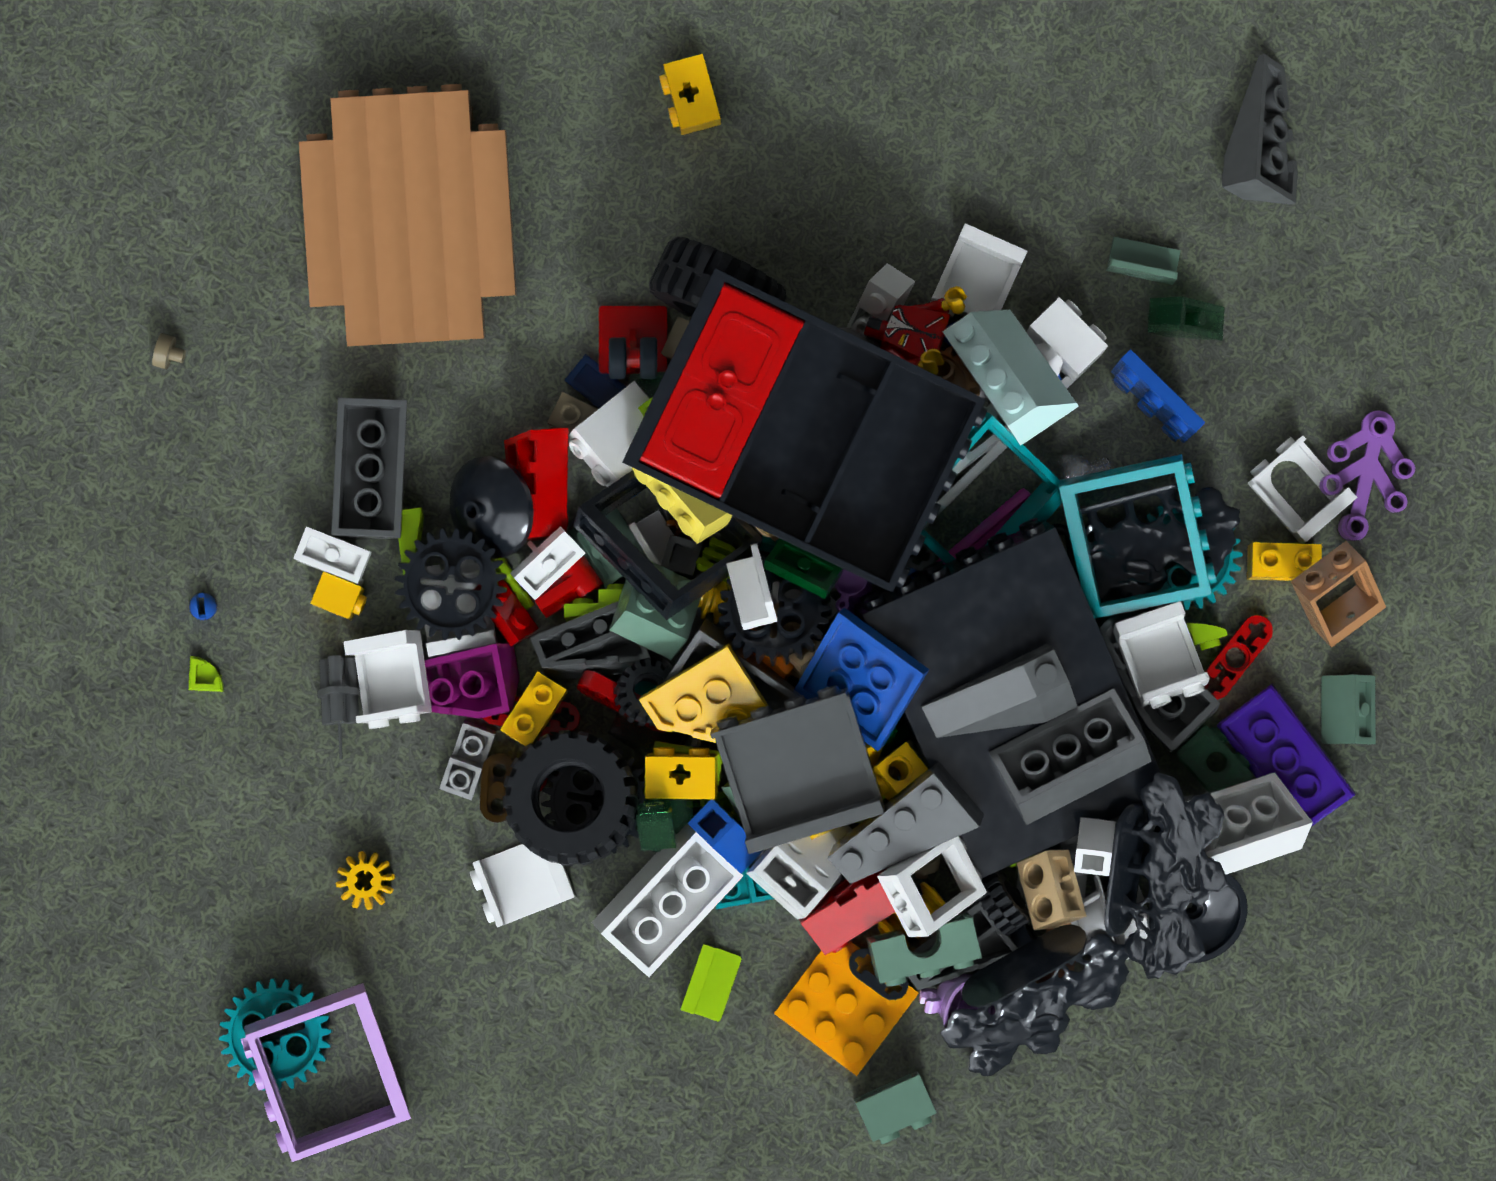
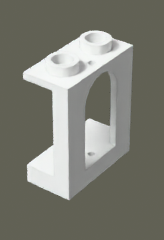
(1299, 453)

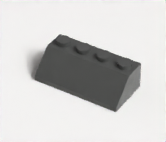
(369, 468)
(1070, 756)

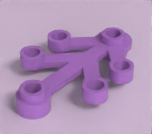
(1368, 470)

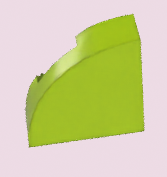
(204, 676)

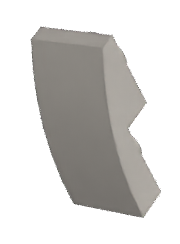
(467, 759)

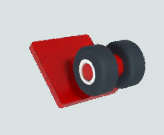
(632, 340)

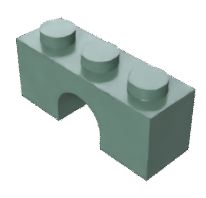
(954, 945)

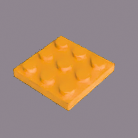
(841, 1010)

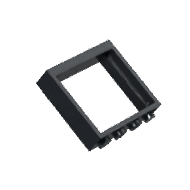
(636, 567)

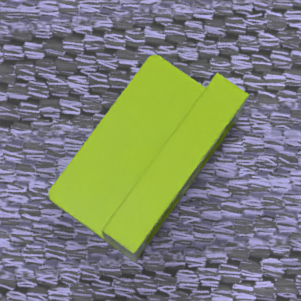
(711, 982)

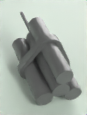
(338, 693)

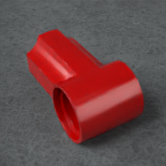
(573, 584)

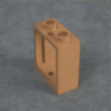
(1361, 600)

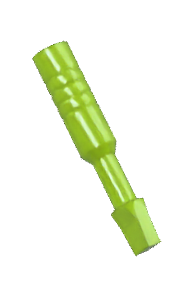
(521, 595)

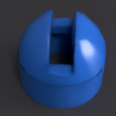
(209, 605)

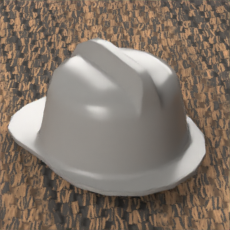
(1095, 911)

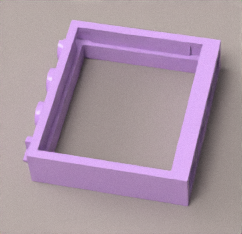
(349, 1129)

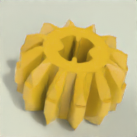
(353, 879)

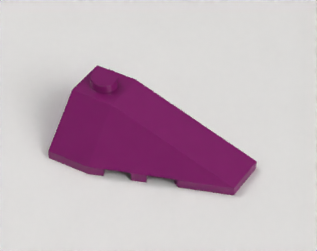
(474, 681)

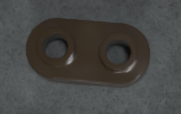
(493, 787)

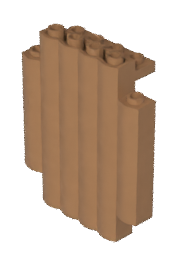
(407, 216)

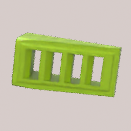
(410, 531)

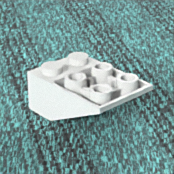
(799, 871)

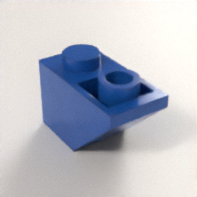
(723, 835)

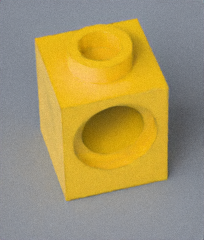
(339, 596)
(906, 762)

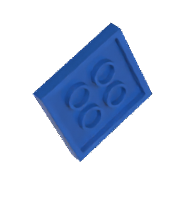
(1156, 397)
(871, 667)

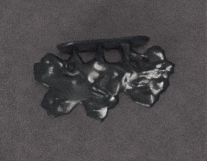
(1135, 553)
(1175, 870)
(1035, 1010)

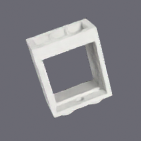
(907, 899)

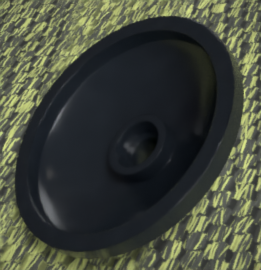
(493, 504)
(1218, 919)

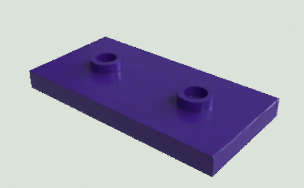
(1279, 743)

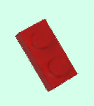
(512, 617)

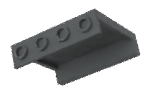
(798, 769)

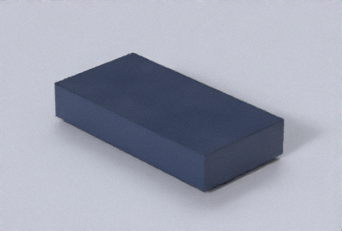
(591, 384)

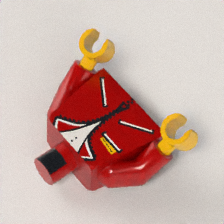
(917, 329)

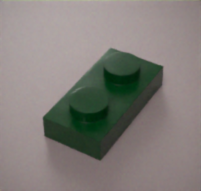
(802, 568)

